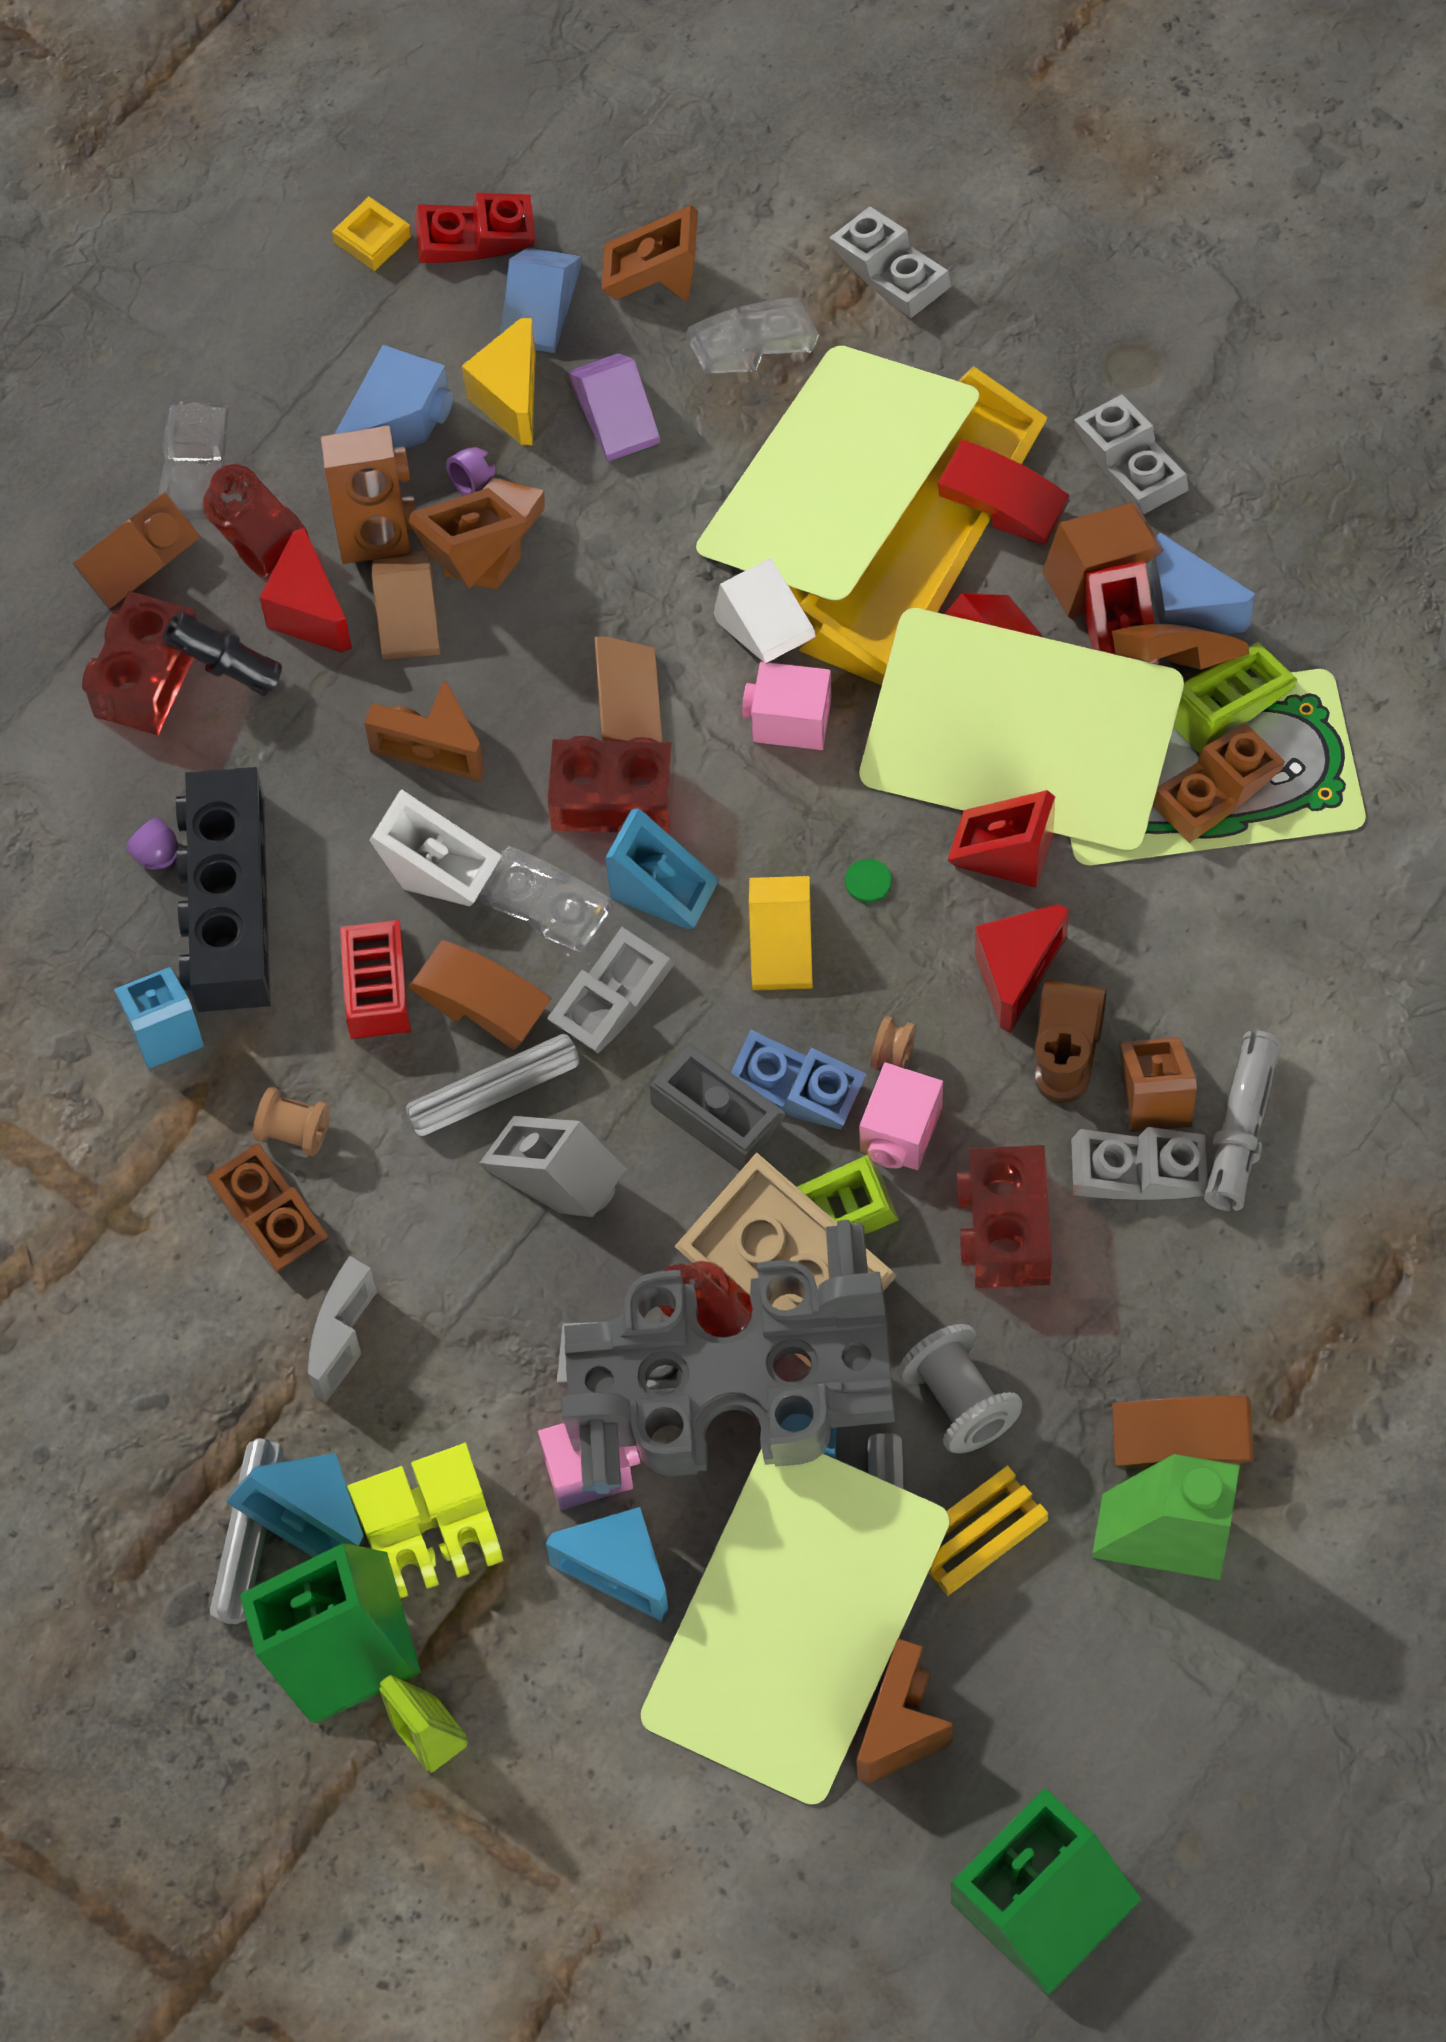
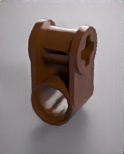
(1067, 1033)

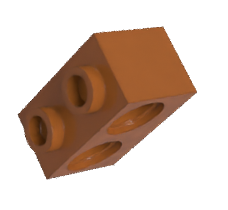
(365, 495)

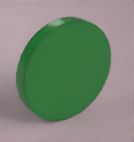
(868, 880)

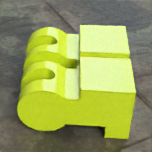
(445, 1498)

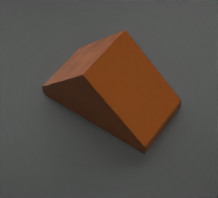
(468, 532)
(1096, 543)
(1158, 1083)

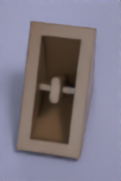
(406, 605)

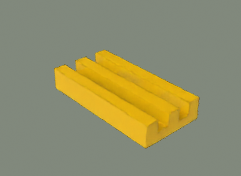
(1018, 1497)

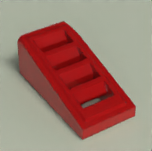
(382, 1017)

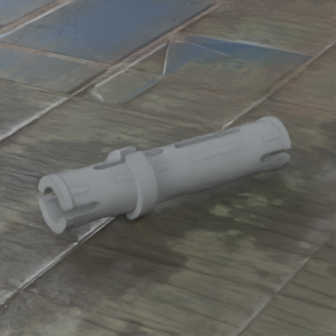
(1237, 1141)

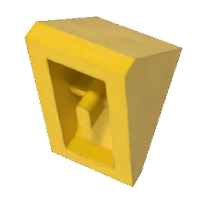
(503, 380)
(780, 933)

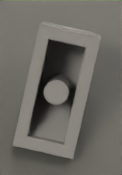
(555, 1164)

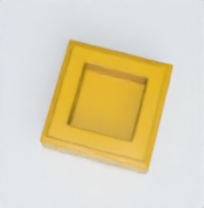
(371, 233)

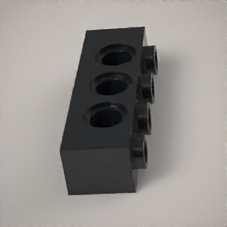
(239, 972)

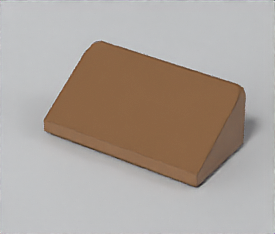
(627, 690)

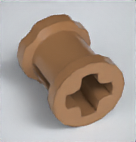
(291, 1121)

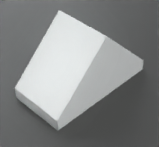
(762, 612)
(432, 853)

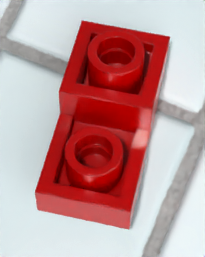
(487, 229)
(1010, 492)

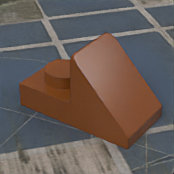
(653, 254)
(136, 550)
(436, 742)
(894, 1731)

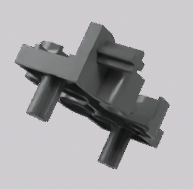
(834, 1326)

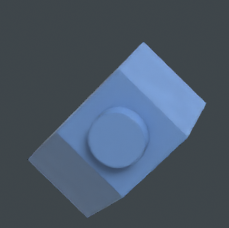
(401, 393)

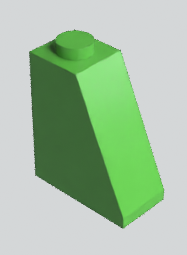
(1170, 1517)

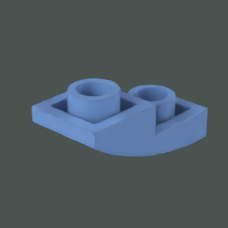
(799, 1084)

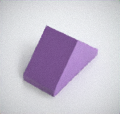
(615, 405)

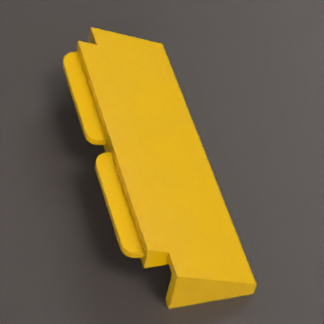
(924, 547)

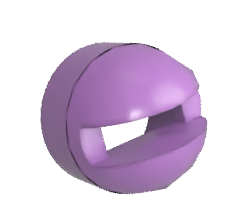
(469, 470)
(153, 845)

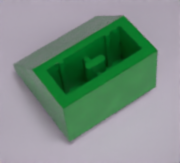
(332, 1629)
(1044, 1892)

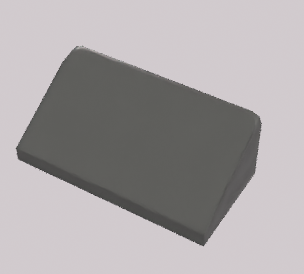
(715, 1106)

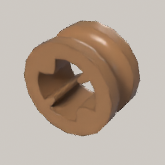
(893, 1044)

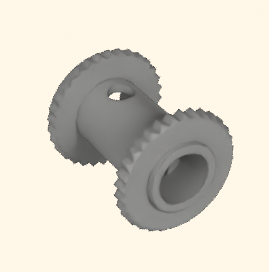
(960, 1388)

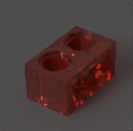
(128, 659)
(609, 796)
(1015, 1216)

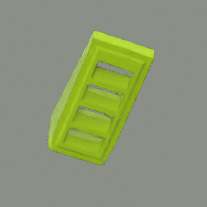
(1204, 721)
(842, 1182)
(422, 1723)

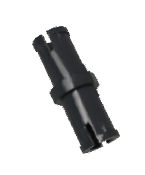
(222, 653)

